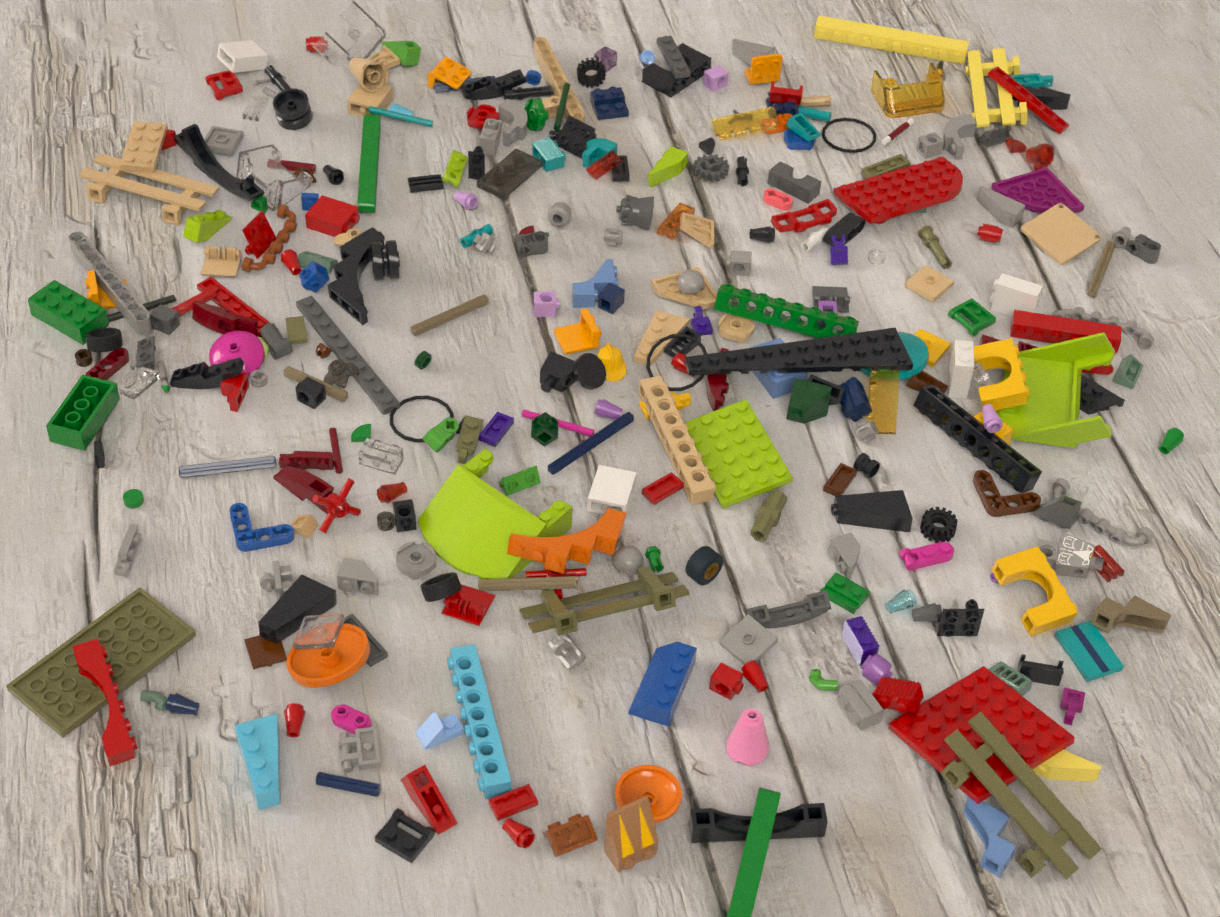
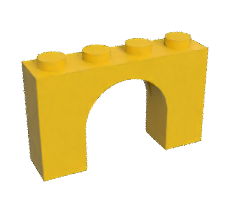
(1012, 390)
(1033, 566)

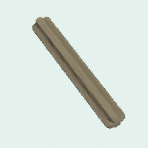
(331, 390)

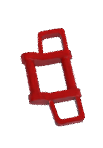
(801, 226)

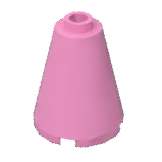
(748, 739)

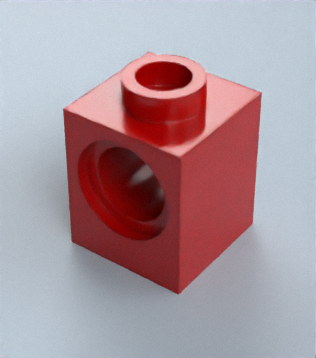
(726, 681)

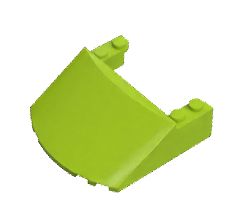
(1055, 390)
(473, 523)

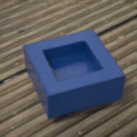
(308, 200)

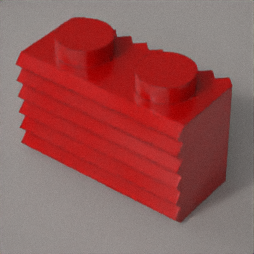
(898, 694)

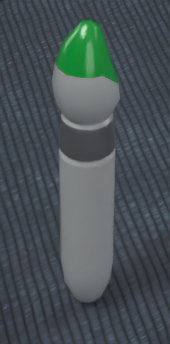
(163, 376)

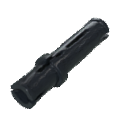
(276, 78)
(521, 93)

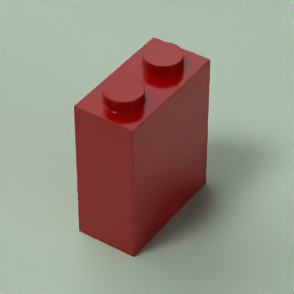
(332, 216)

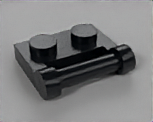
(402, 842)

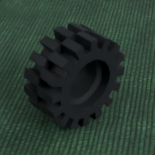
(593, 79)
(938, 533)

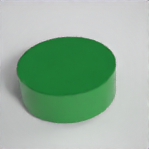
(133, 498)

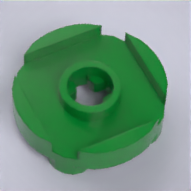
(536, 114)

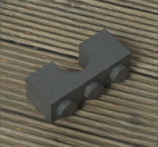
(804, 189)

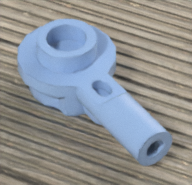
(647, 57)

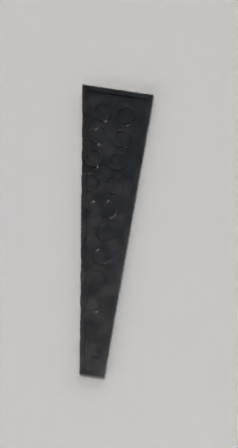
(849, 351)

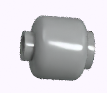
(559, 214)

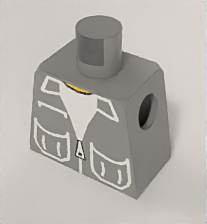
(1076, 558)

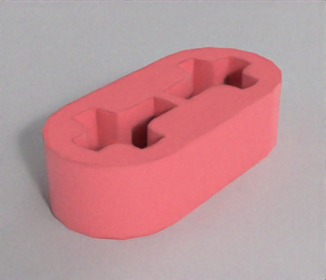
(778, 199)

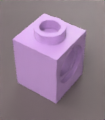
(715, 78)
(545, 304)

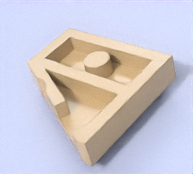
(699, 228)

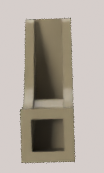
(1135, 614)

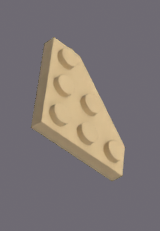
(668, 288)

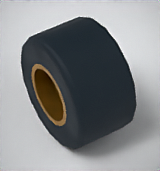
(704, 565)

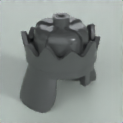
(636, 211)

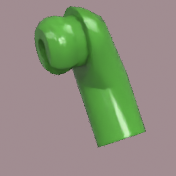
(820, 683)

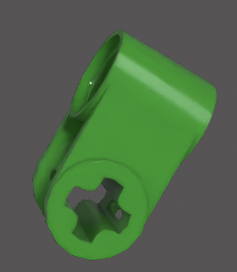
(441, 434)

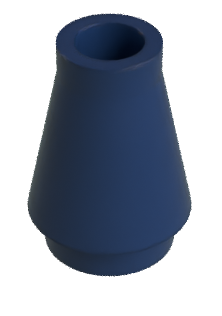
(181, 705)

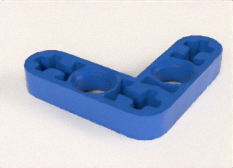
(249, 534)

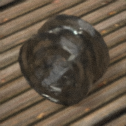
(385, 516)

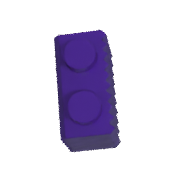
(859, 639)

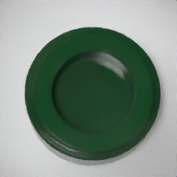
(423, 360)

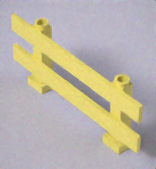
(1006, 113)

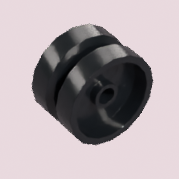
(292, 109)
(385, 260)

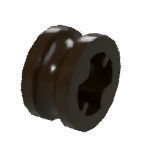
(83, 357)

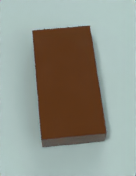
(840, 480)

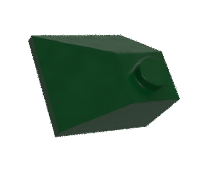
(808, 401)

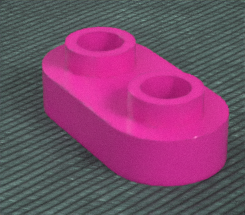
(349, 719)

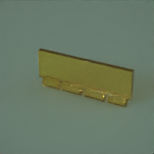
(740, 123)
(884, 400)

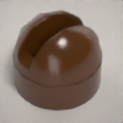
(323, 351)

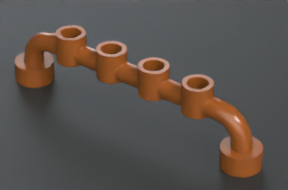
(275, 246)

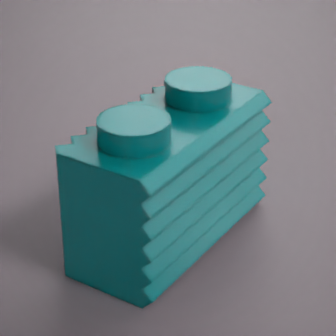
(549, 153)

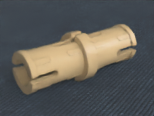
(816, 101)

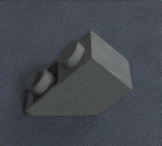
(1060, 511)

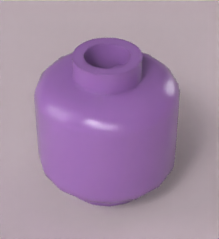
(876, 667)

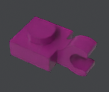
(1073, 702)

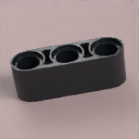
(848, 226)

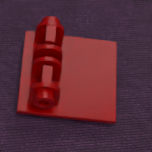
(258, 234)
(468, 605)

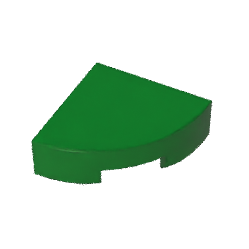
(260, 204)
(361, 433)

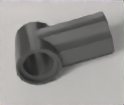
(276, 343)

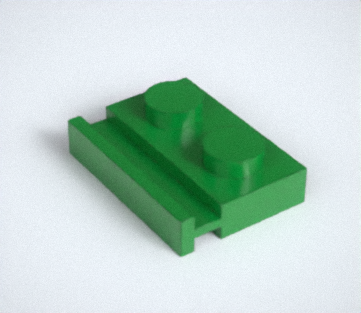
(845, 593)

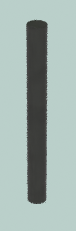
(150, 305)

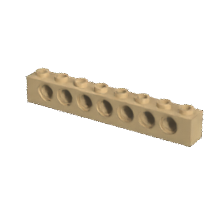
(676, 440)

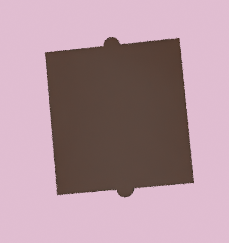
(264, 652)

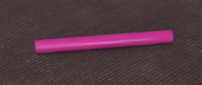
(562, 424)

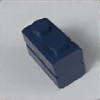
(854, 400)

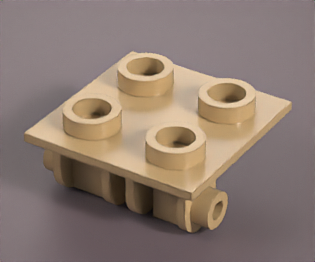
(221, 262)

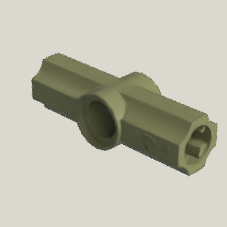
(768, 515)

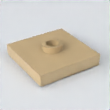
(929, 283)

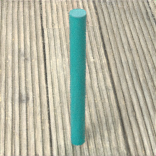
(400, 116)

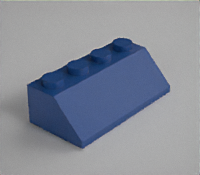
(664, 683)

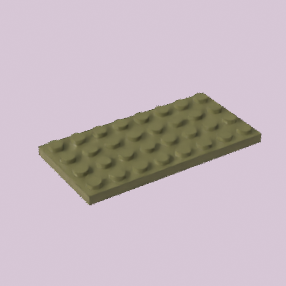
(136, 638)

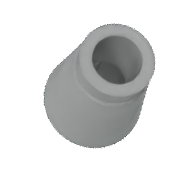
(1122, 236)

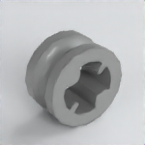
(258, 382)

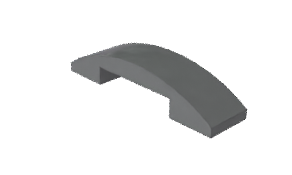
(793, 613)

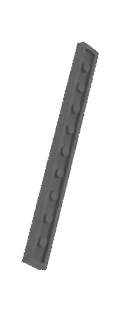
(345, 351)

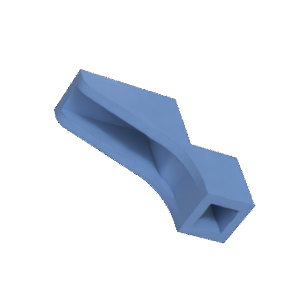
(587, 292)
(989, 825)

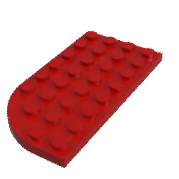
(902, 190)

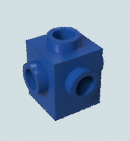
(314, 277)

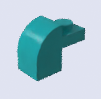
(597, 149)

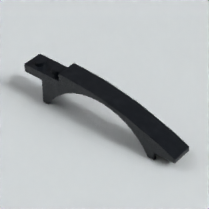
(195, 146)

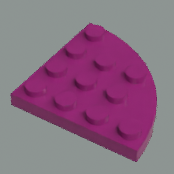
(1038, 191)

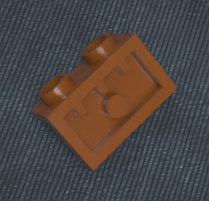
(570, 835)

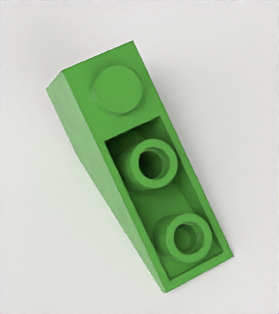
(405, 50)

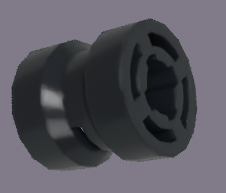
(866, 465)

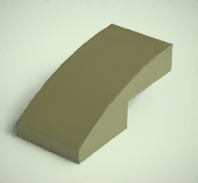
(296, 330)

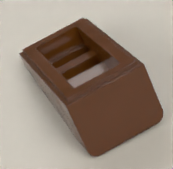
(924, 379)

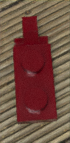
(307, 460)

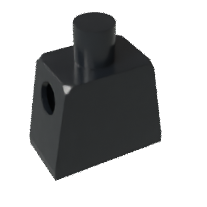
(557, 373)

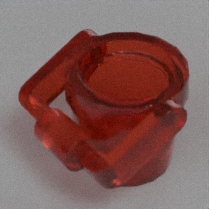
(1040, 156)

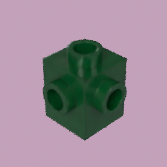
(544, 429)

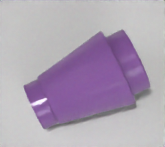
(607, 409)

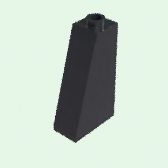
(874, 510)
(302, 599)

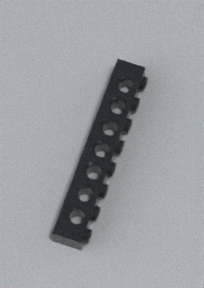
(974, 437)

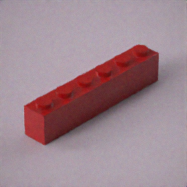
(1059, 329)

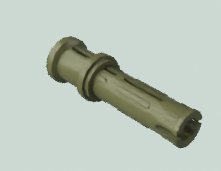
(932, 243)

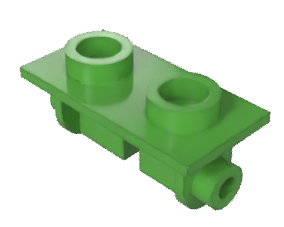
(520, 480)

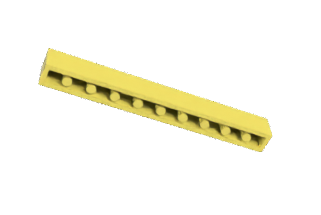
(891, 39)

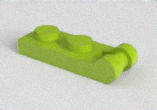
(455, 168)

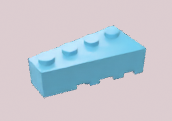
(260, 753)

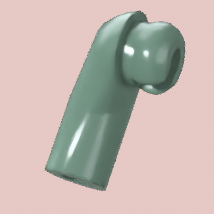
(155, 696)

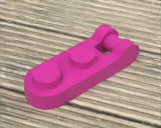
(927, 555)

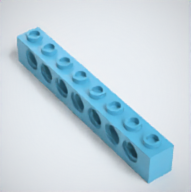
(480, 721)

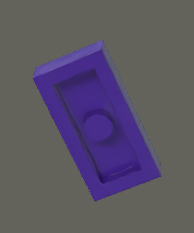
(496, 429)

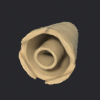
(369, 73)

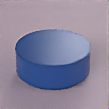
(533, 77)

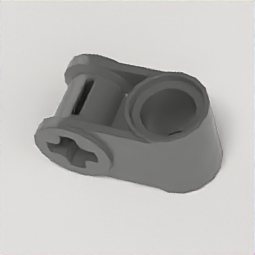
(533, 244)
(1145, 248)

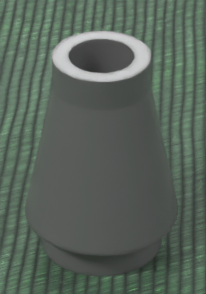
(928, 613)

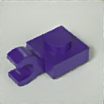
(701, 324)

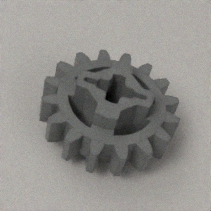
(711, 167)

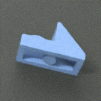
(436, 730)

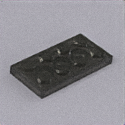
(509, 173)

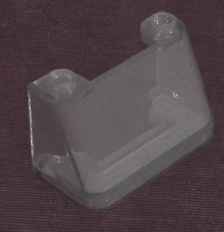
(274, 179)

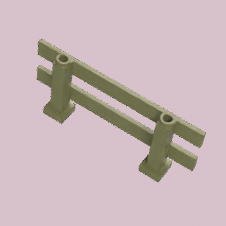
(566, 620)
(1048, 846)

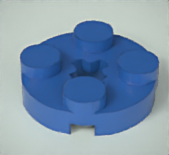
(795, 141)

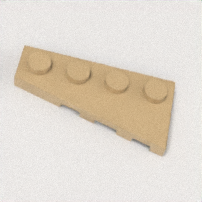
(661, 325)

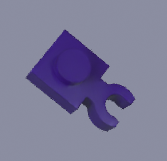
(838, 252)

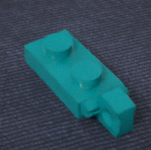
(1034, 80)

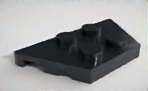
(1096, 398)

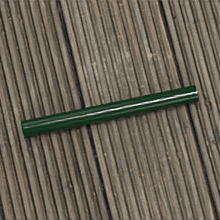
(561, 108)

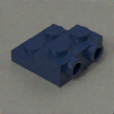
(609, 103)

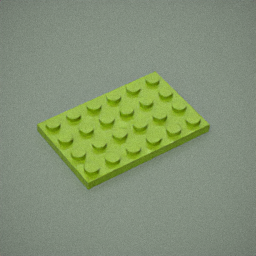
(738, 453)

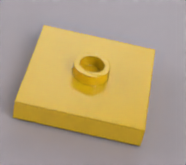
(936, 346)

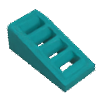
(799, 124)

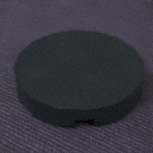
(589, 371)

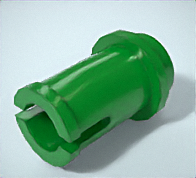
(653, 554)

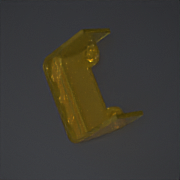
(909, 98)

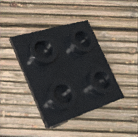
(575, 136)
(961, 621)

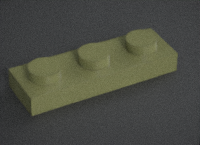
(885, 166)

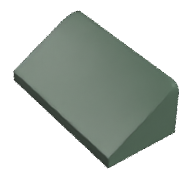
(307, 257)
(1128, 372)

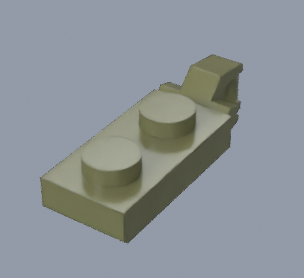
(468, 437)

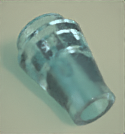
(902, 601)

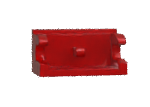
(783, 95)

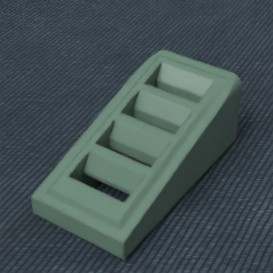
(1023, 682)

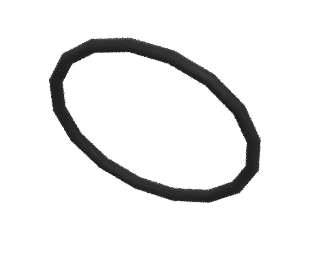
(849, 150)
(667, 338)
(411, 399)

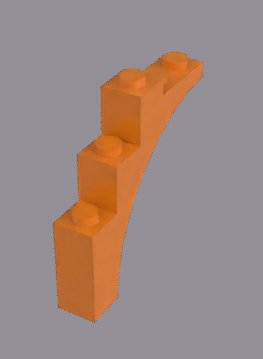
(579, 547)

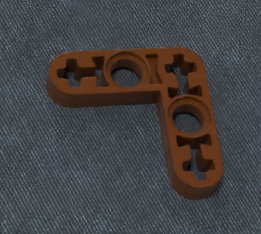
(1026, 501)

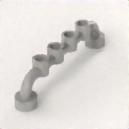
(1130, 328)
(1085, 515)

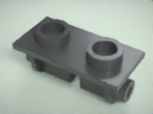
(996, 136)
(145, 353)

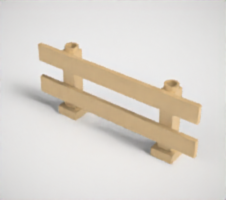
(170, 213)

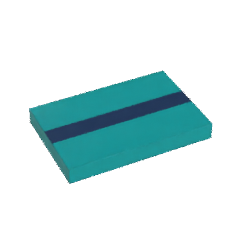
(1089, 651)

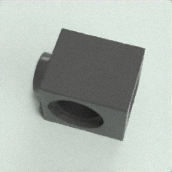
(164, 319)

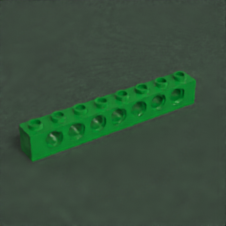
(777, 318)

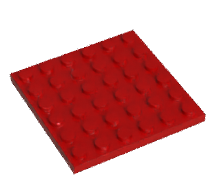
(1022, 724)

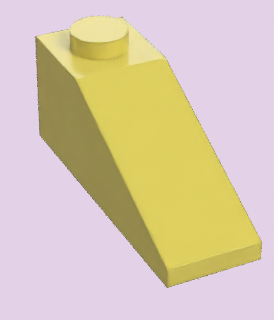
(1068, 767)

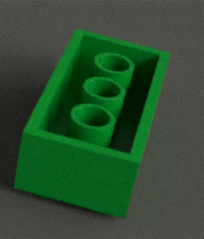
(67, 311)
(83, 412)

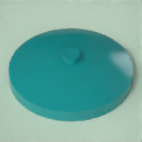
(917, 352)

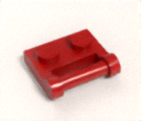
(229, 82)

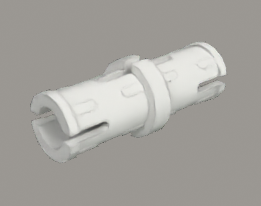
(814, 239)

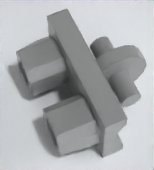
(270, 582)
(567, 651)

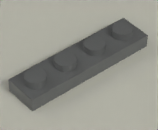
(673, 57)

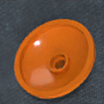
(656, 783)

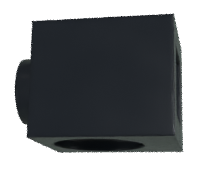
(310, 392)
(404, 515)

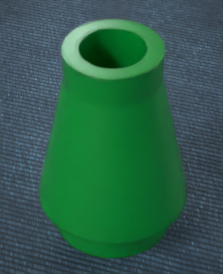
(1171, 440)

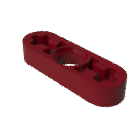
(116, 359)

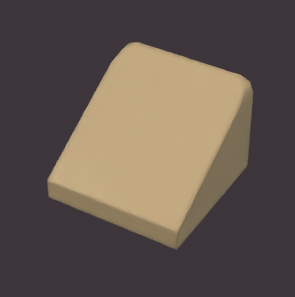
(304, 525)

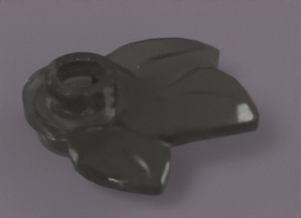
(340, 372)

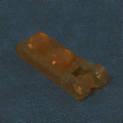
(673, 221)

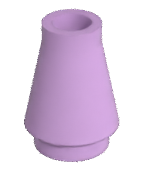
(467, 200)
(991, 420)

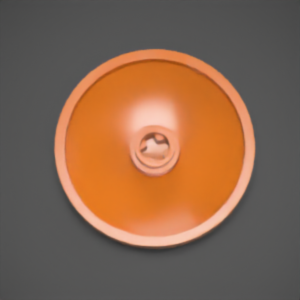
(330, 665)

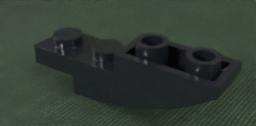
(488, 89)
(1051, 98)
(204, 376)

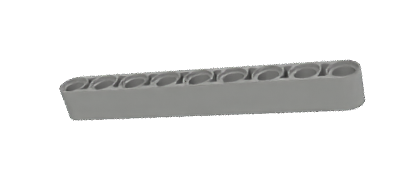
(111, 283)

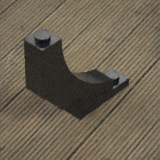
(355, 257)

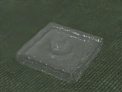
(318, 631)

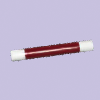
(896, 132)

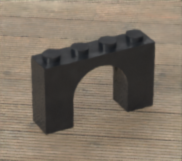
(664, 81)

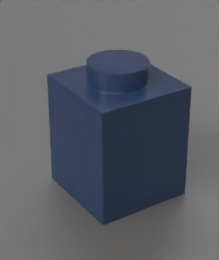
(611, 298)

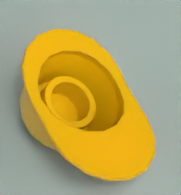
(613, 362)

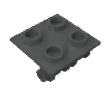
(837, 294)

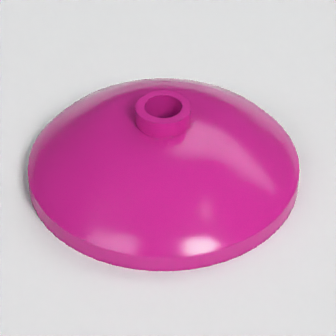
(248, 349)

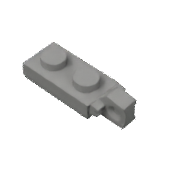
(127, 551)

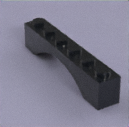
(717, 826)

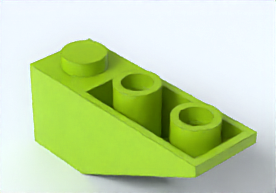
(669, 166)
(204, 226)

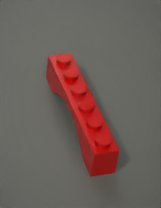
(92, 665)

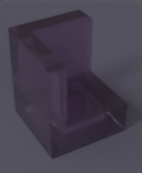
(608, 57)

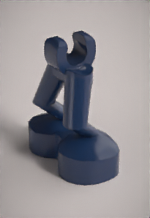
(783, 108)

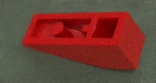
(428, 799)

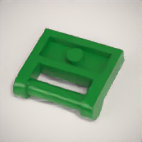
(974, 312)

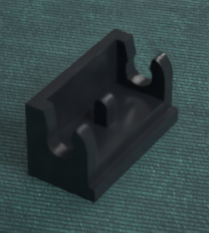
(1041, 672)

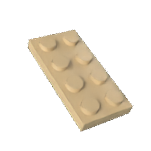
(143, 146)

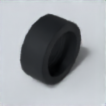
(104, 339)
(441, 587)

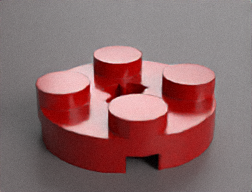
(475, 115)

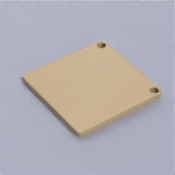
(1060, 233)

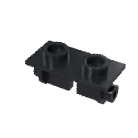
(476, 163)

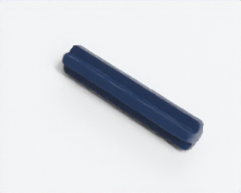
(348, 784)

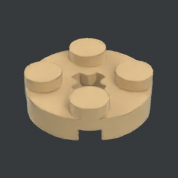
(728, 328)

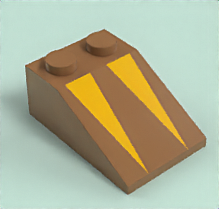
(630, 834)

